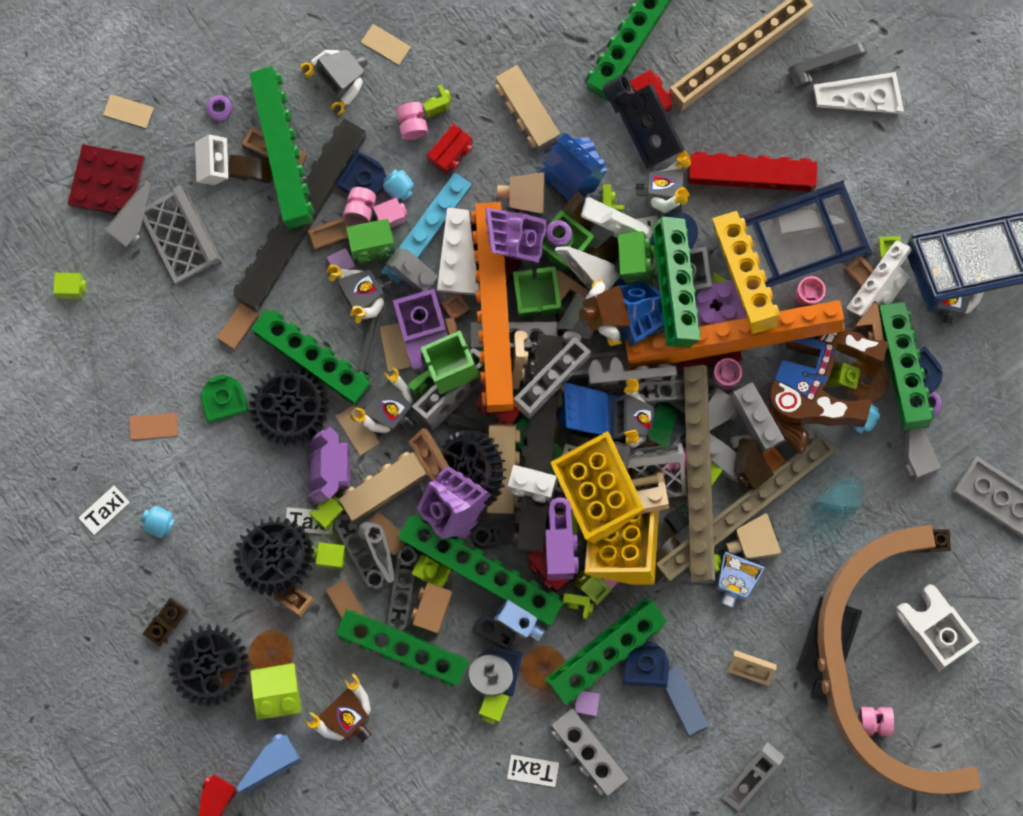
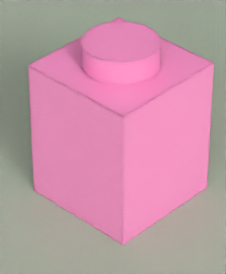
(391, 210)

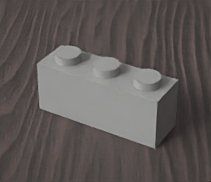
(757, 418)

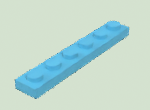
(432, 220)

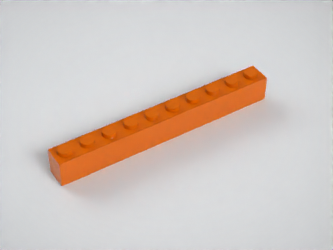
(493, 317)
(737, 336)

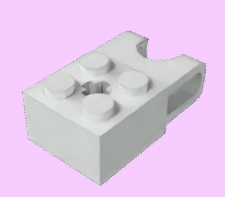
(933, 625)

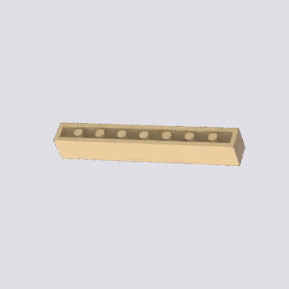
(739, 51)

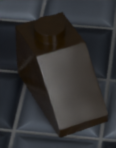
(574, 210)
(751, 465)

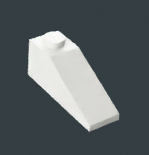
(588, 267)

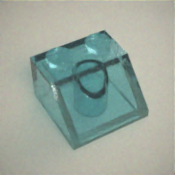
(841, 498)

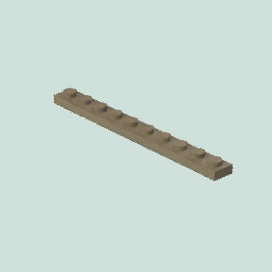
(699, 474)
(751, 503)

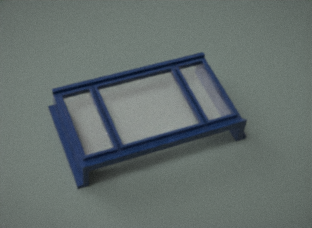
(806, 234)
(967, 257)

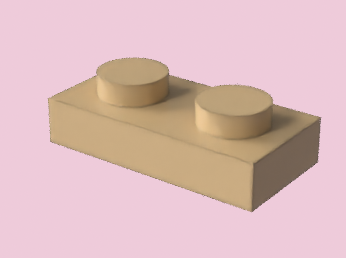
(752, 668)

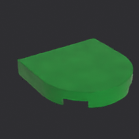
(223, 398)

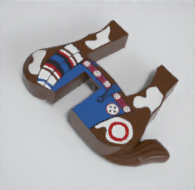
(799, 390)

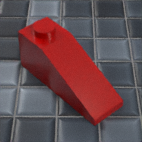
(216, 796)

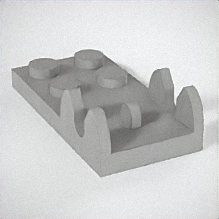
(616, 378)

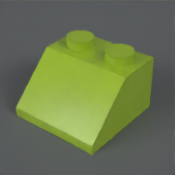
(275, 691)

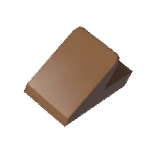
(568, 286)
(871, 321)
(296, 601)

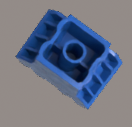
(574, 167)
(643, 309)
(586, 410)

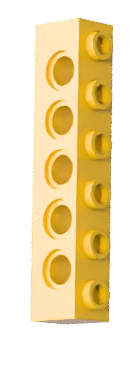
(758, 317)

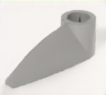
(378, 547)

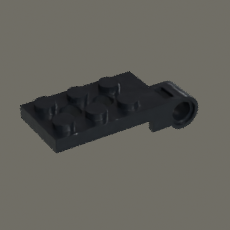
(632, 109)
(810, 653)

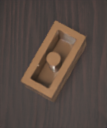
(431, 608)

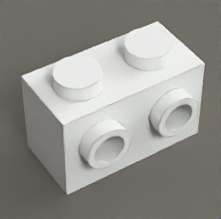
(211, 160)
(531, 483)

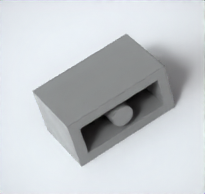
(411, 270)

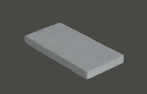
(993, 494)

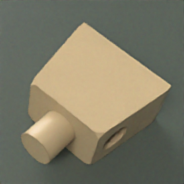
(525, 192)
(755, 540)

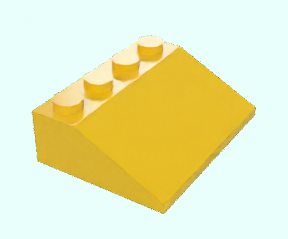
(598, 487)
(627, 553)

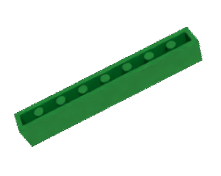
(281, 148)

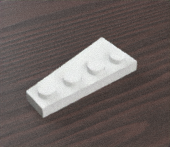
(867, 93)
(457, 255)

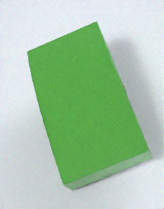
(421, 384)

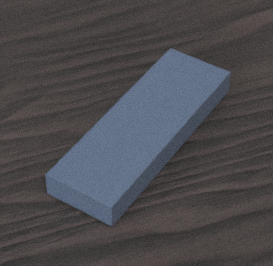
(685, 702)

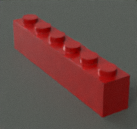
(752, 172)

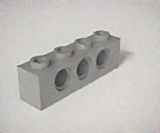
(530, 328)
(552, 377)
(436, 407)
(572, 721)

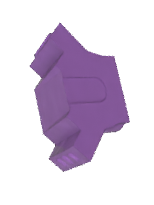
(515, 234)
(328, 466)
(452, 504)

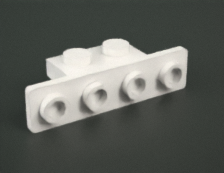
(612, 219)
(883, 282)

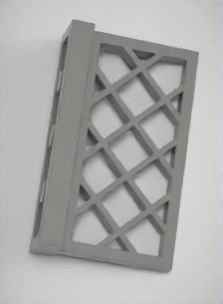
(196, 226)
(656, 456)

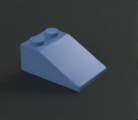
(272, 761)

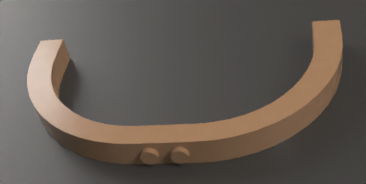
(835, 676)

